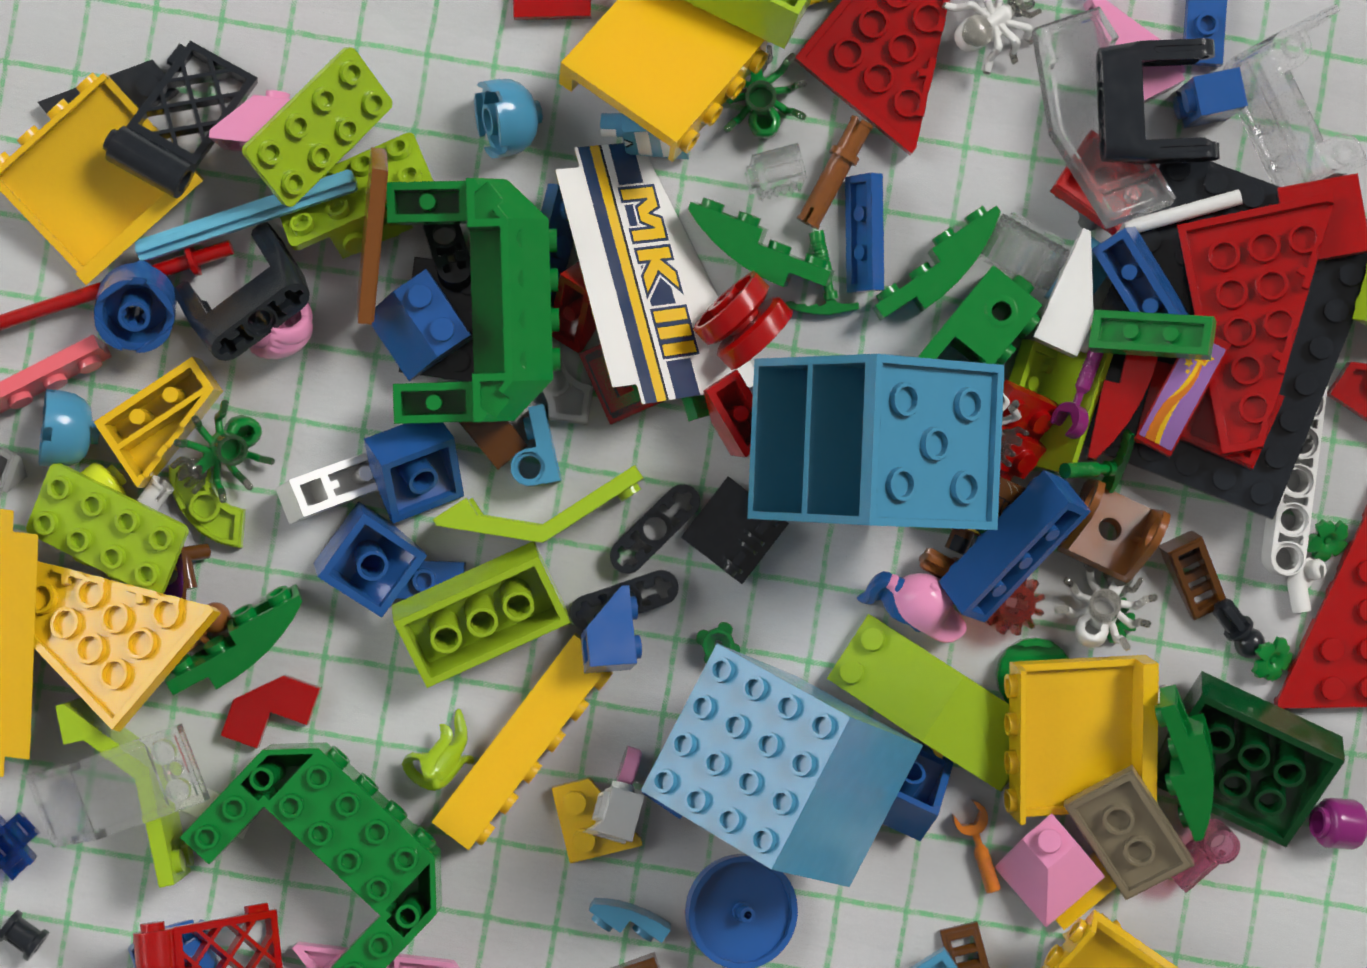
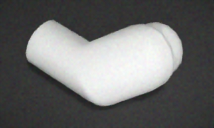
(1300, 582)

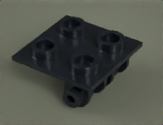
(728, 536)

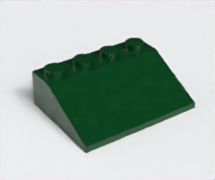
(1264, 759)

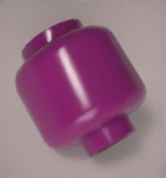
(1339, 823)

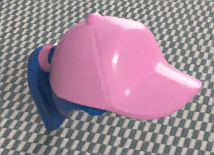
(918, 603)

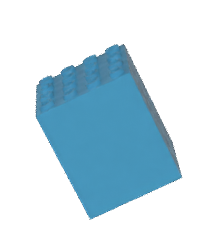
(876, 441)
(780, 768)

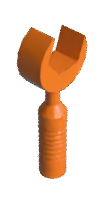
(980, 852)

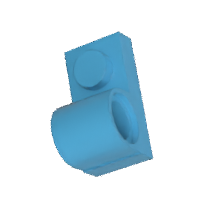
(538, 428)

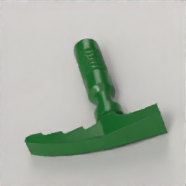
(831, 306)
(1111, 470)

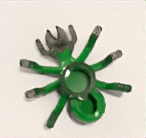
(762, 100)
(225, 446)

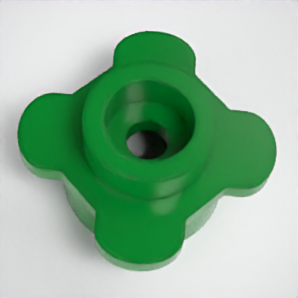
(721, 633)

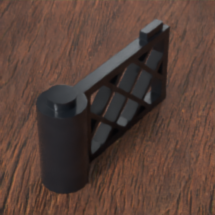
(150, 153)

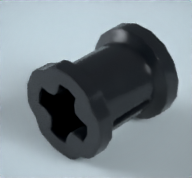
(23, 935)

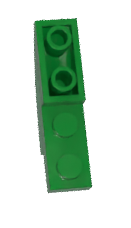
(743, 242)
(952, 258)
(251, 636)
(1191, 761)

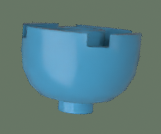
(507, 116)
(65, 429)

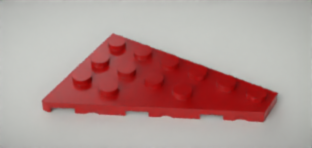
(1254, 280)

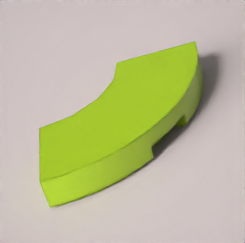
(206, 513)

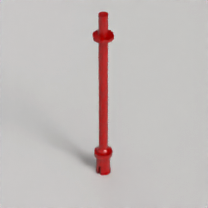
(191, 259)

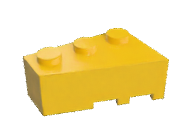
(149, 422)

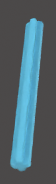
(241, 218)

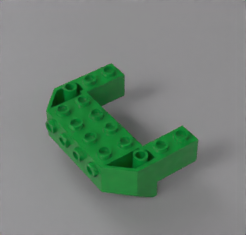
(508, 299)
(347, 828)

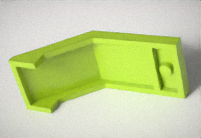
(469, 517)
(926, 699)
(169, 852)

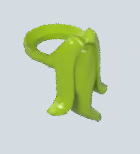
(443, 759)

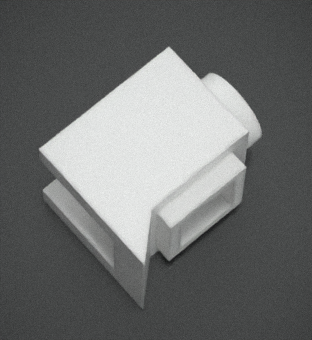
(616, 813)

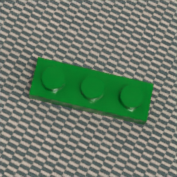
(1152, 334)

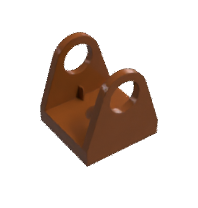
(1136, 526)

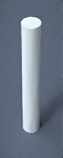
(1186, 211)

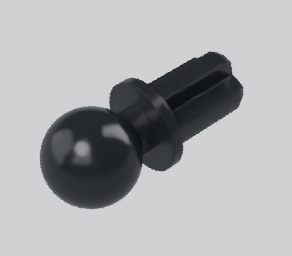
(1238, 628)

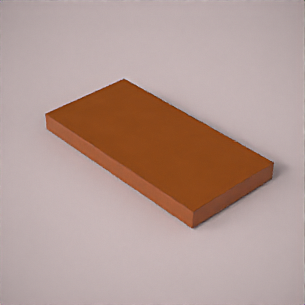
(372, 235)

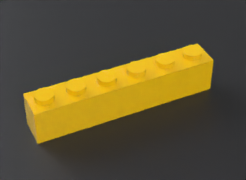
(518, 746)

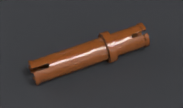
(842, 158)

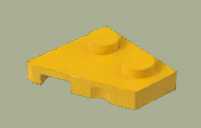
(575, 808)

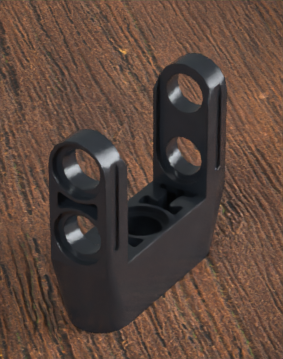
(1122, 102)
(252, 309)

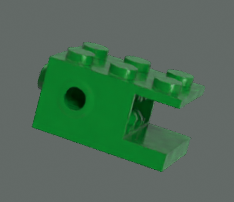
(989, 320)

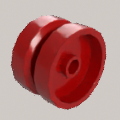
(743, 320)

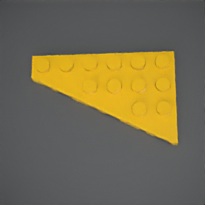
(112, 637)

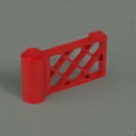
(163, 946)

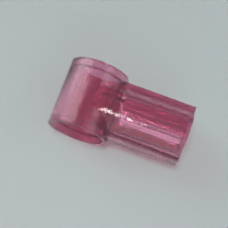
(1208, 857)

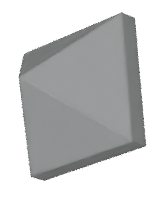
(11, 469)

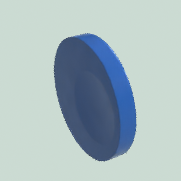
(741, 912)

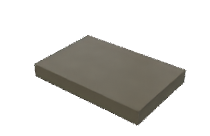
(1129, 832)

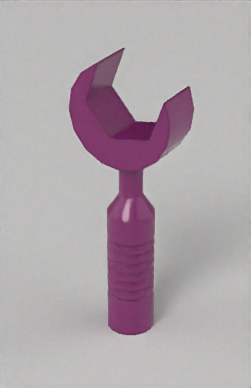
(1083, 385)

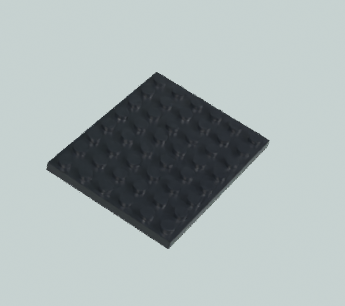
(1310, 366)

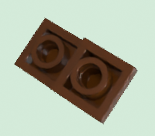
(496, 440)

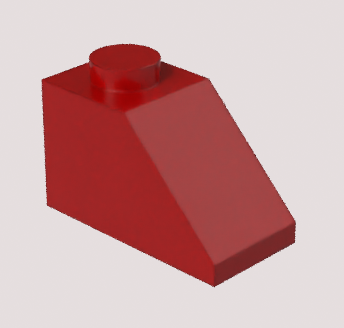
(575, 311)
(731, 412)

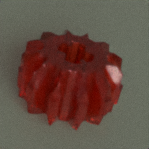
(1013, 618)

